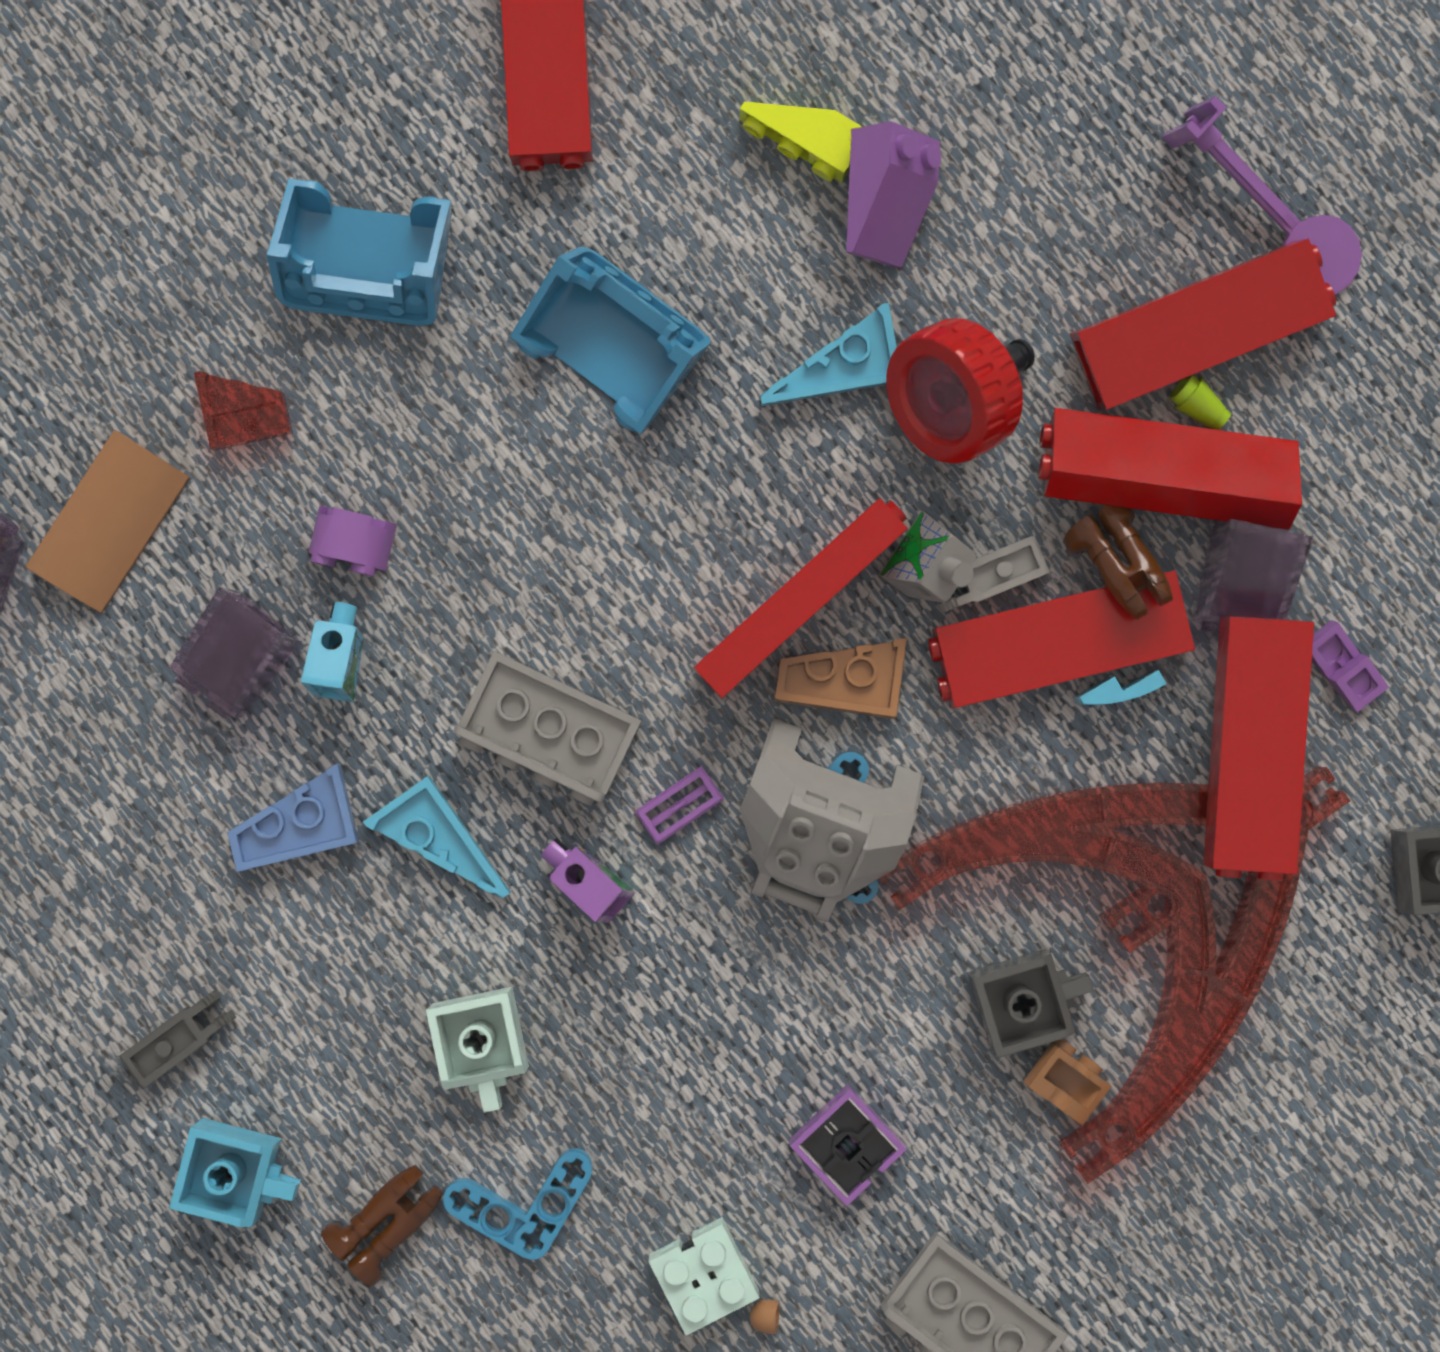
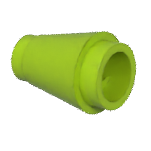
(1199, 402)

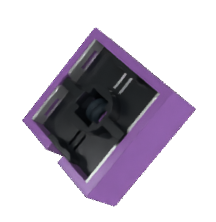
(863, 1142)

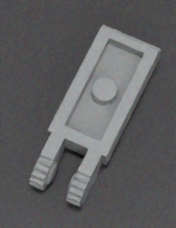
(1001, 572)

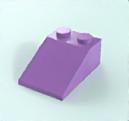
(889, 190)

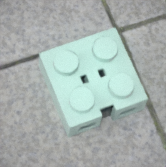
(687, 1275)

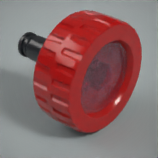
(957, 389)

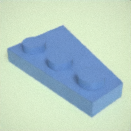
(300, 824)

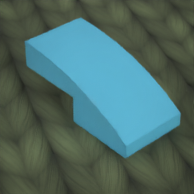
(1109, 690)

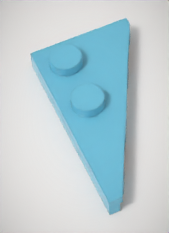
(847, 364)
(428, 825)

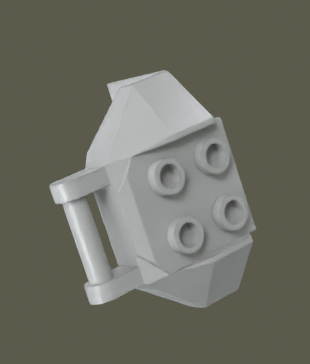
(821, 827)

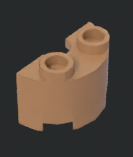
(1068, 1082)

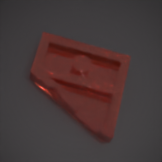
(240, 412)

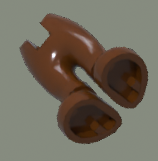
(1120, 580)
(385, 1202)

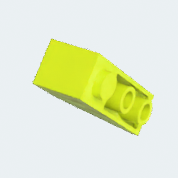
(804, 132)

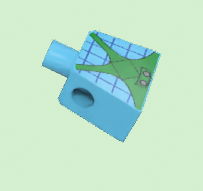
(329, 671)

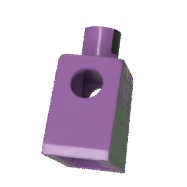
(599, 893)

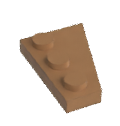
(848, 680)

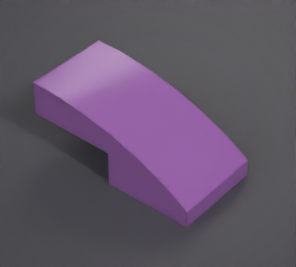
(1345, 668)

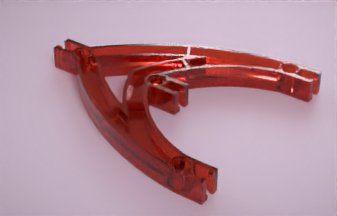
(1200, 995)

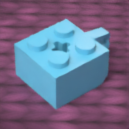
(249, 1159)

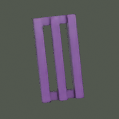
(650, 824)

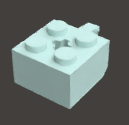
(462, 1060)

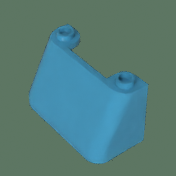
(358, 258)
(611, 334)

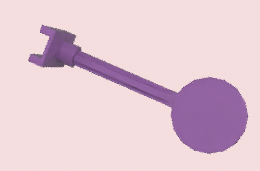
(1331, 235)

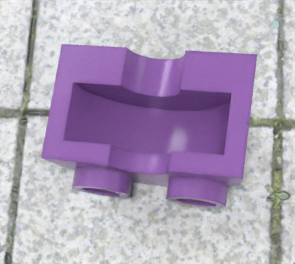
(351, 539)

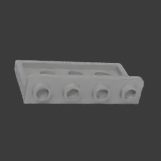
(546, 729)
(963, 1308)

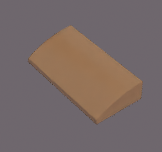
(107, 521)

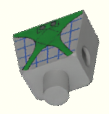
(929, 562)

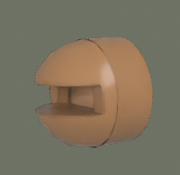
(765, 1316)

